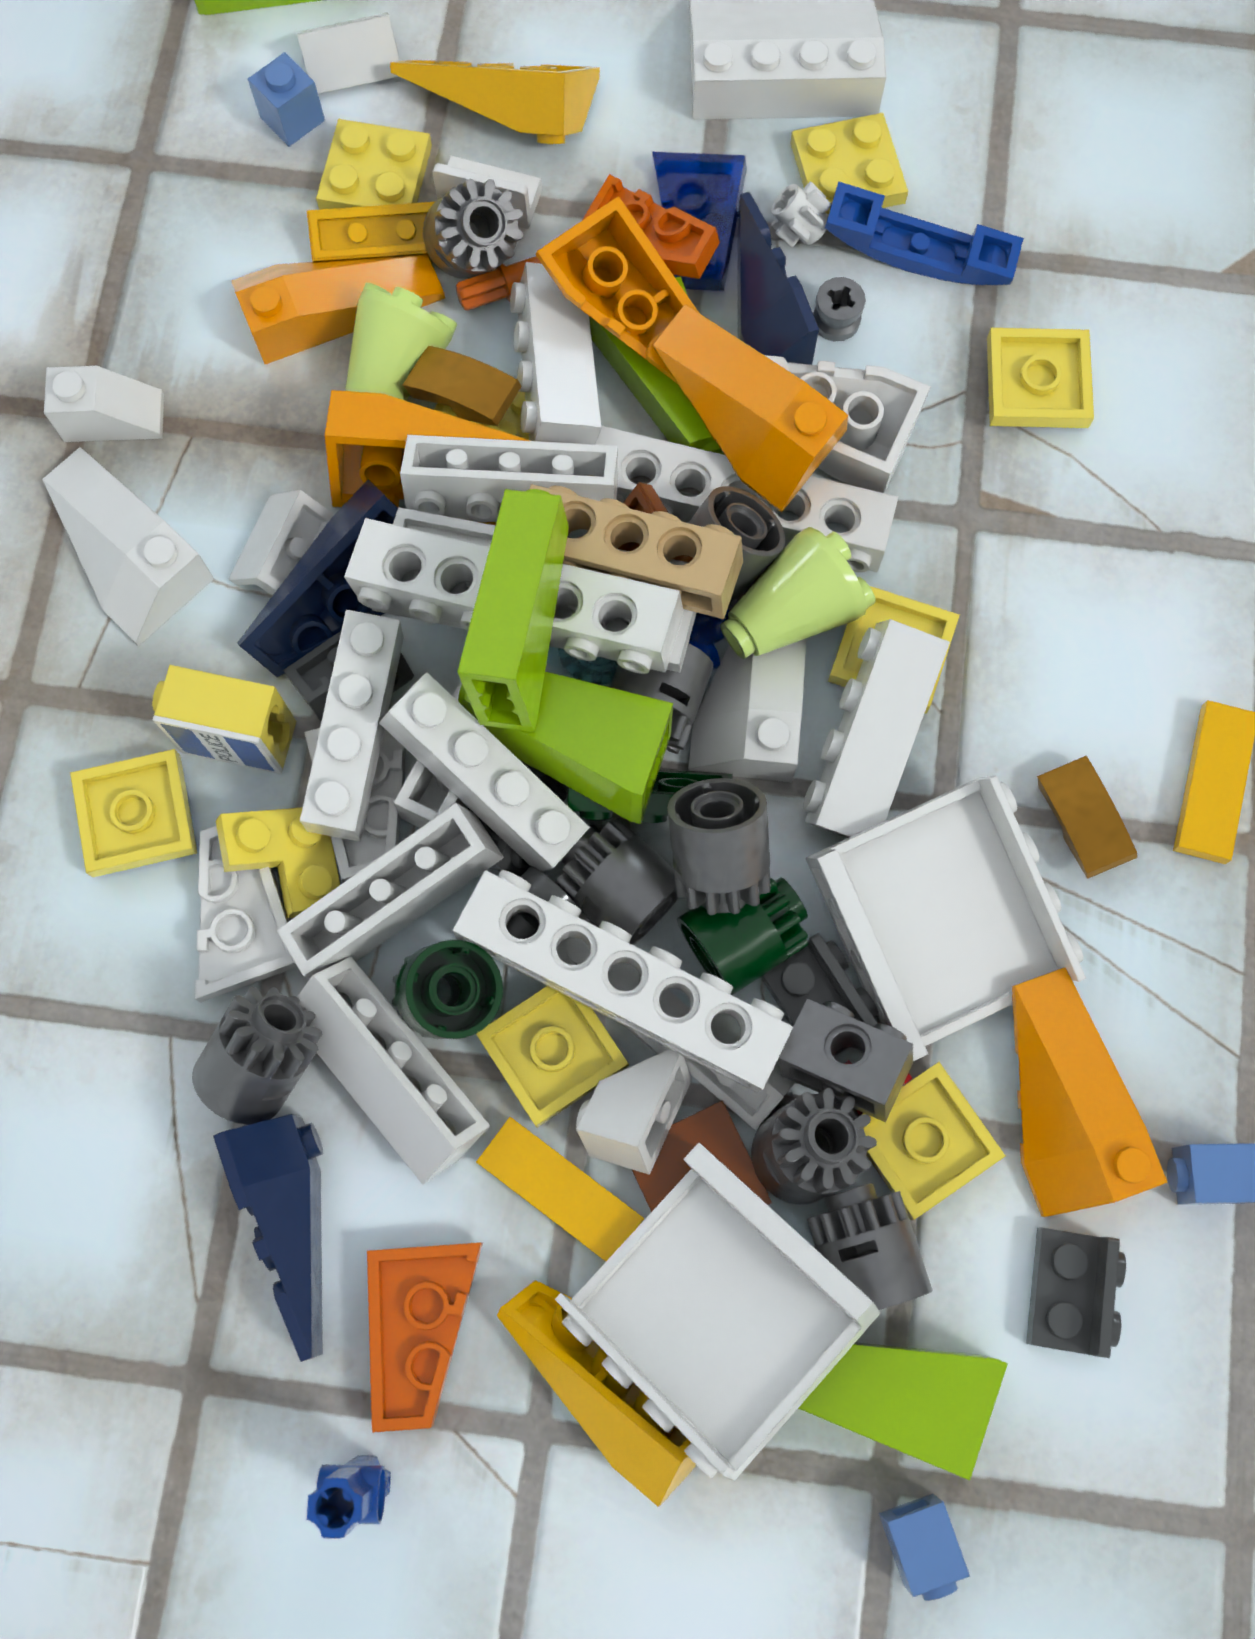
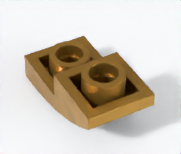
(465, 384)
(1087, 817)

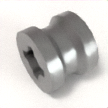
(840, 322)

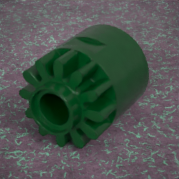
(749, 942)
(474, 986)

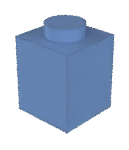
(286, 99)
(1212, 1173)
(925, 1547)

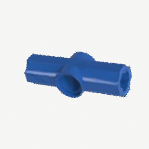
(348, 1496)

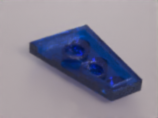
(709, 190)

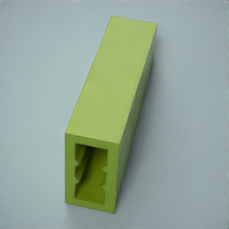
(655, 391)
(515, 611)
(594, 741)
(913, 1401)

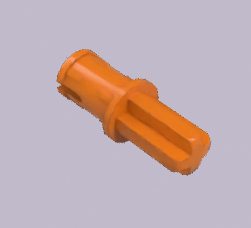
(491, 285)

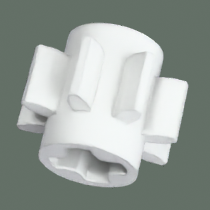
(800, 214)

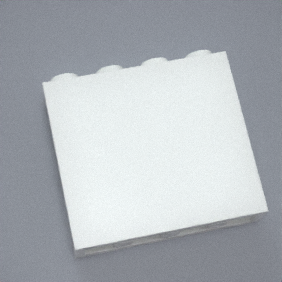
(945, 911)
(719, 1316)

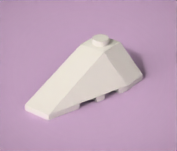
(880, 418)
(126, 549)
(752, 716)

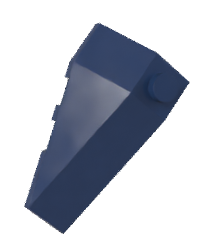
(771, 307)
(315, 594)
(279, 1182)

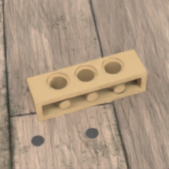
(703, 583)

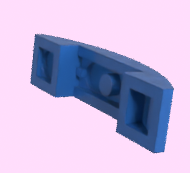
(919, 245)

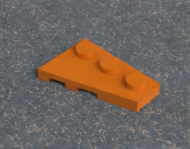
(678, 237)
(413, 1328)

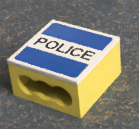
(224, 718)

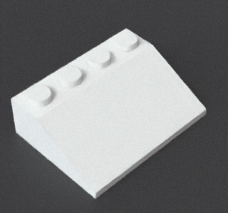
(785, 59)

